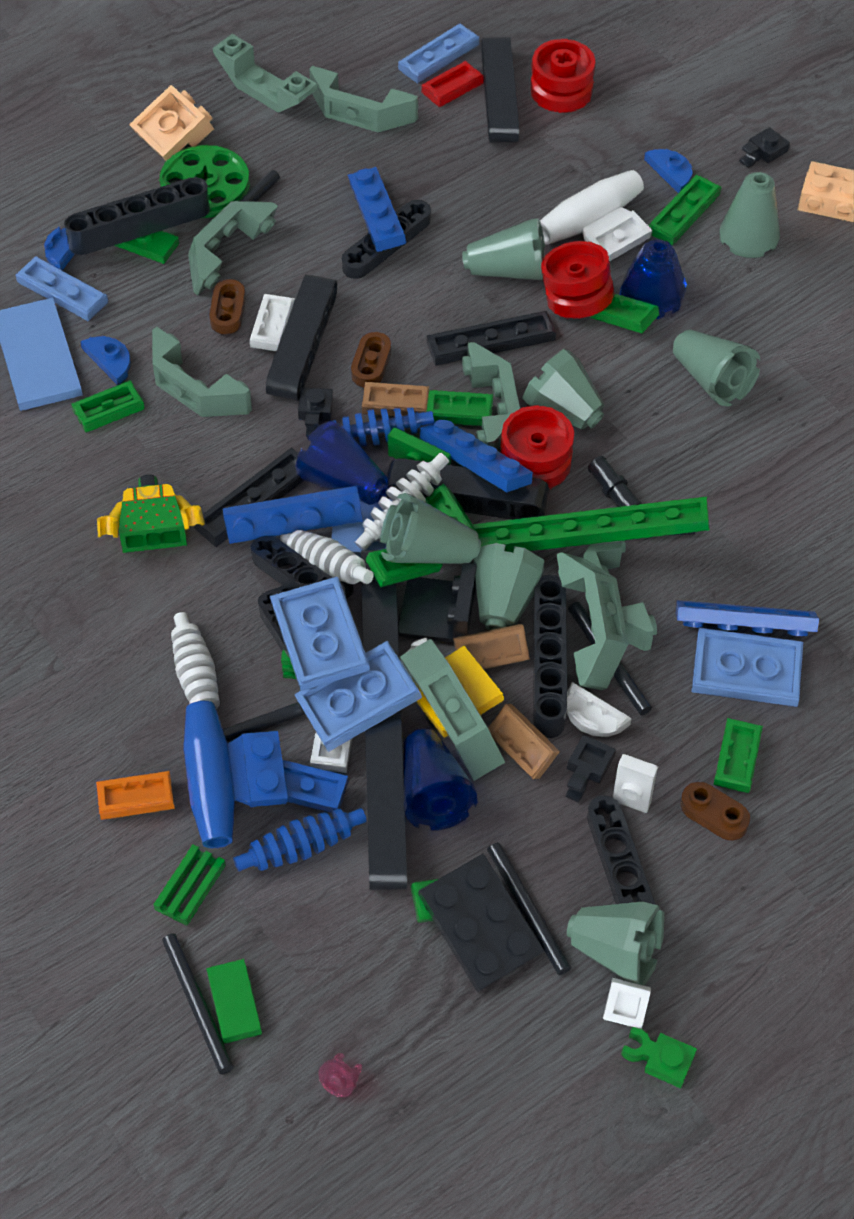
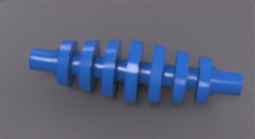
(373, 427)
(300, 839)

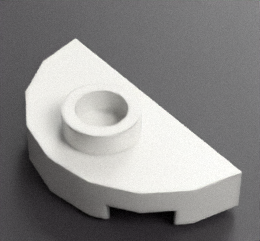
(593, 714)

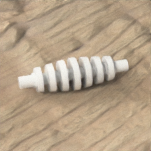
(419, 483)
(329, 556)
(193, 662)

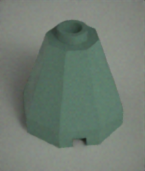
(566, 389)
(505, 583)
(620, 937)

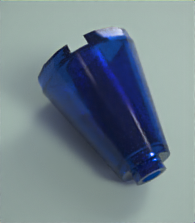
(339, 462)
(434, 783)

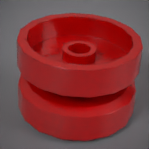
(562, 75)
(577, 279)
(540, 442)

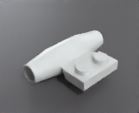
(600, 215)

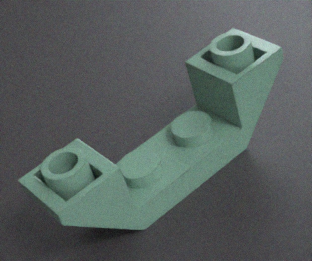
(238, 62)
(395, 111)
(248, 216)
(491, 370)
(221, 399)
(638, 624)
(599, 661)
(453, 708)

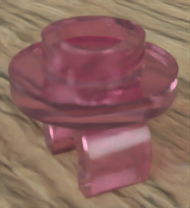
(338, 1076)

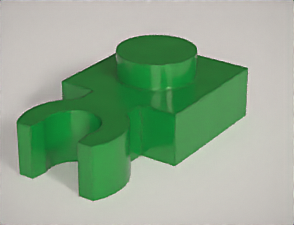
(665, 1059)

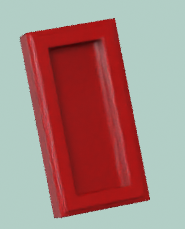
(452, 84)

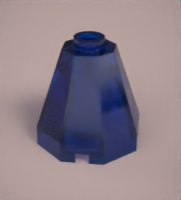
(656, 277)

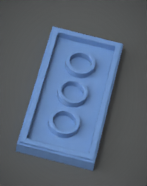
(37, 355)

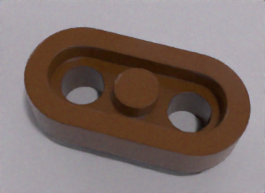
(227, 306)
(368, 364)
(713, 811)

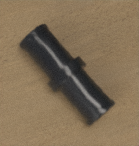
(613, 484)

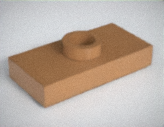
(391, 396)
(496, 646)
(523, 741)

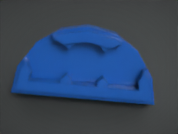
(670, 166)
(57, 249)
(109, 356)

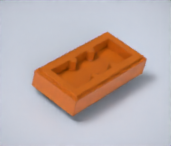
(135, 795)

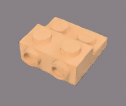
(172, 123)
(828, 192)

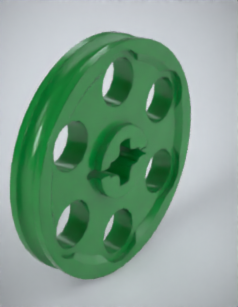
(216, 175)

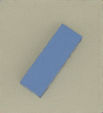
(438, 53)
(62, 287)

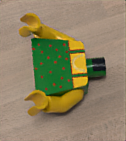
(150, 517)

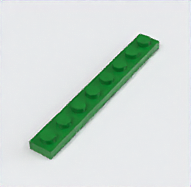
(598, 525)

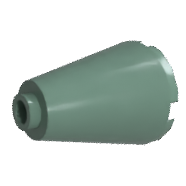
(753, 218)
(508, 253)
(718, 365)
(426, 535)

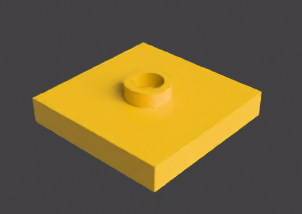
(474, 680)

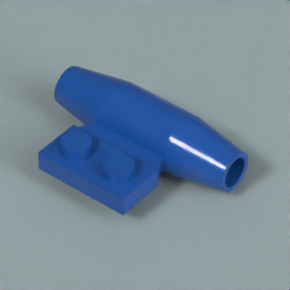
(225, 772)

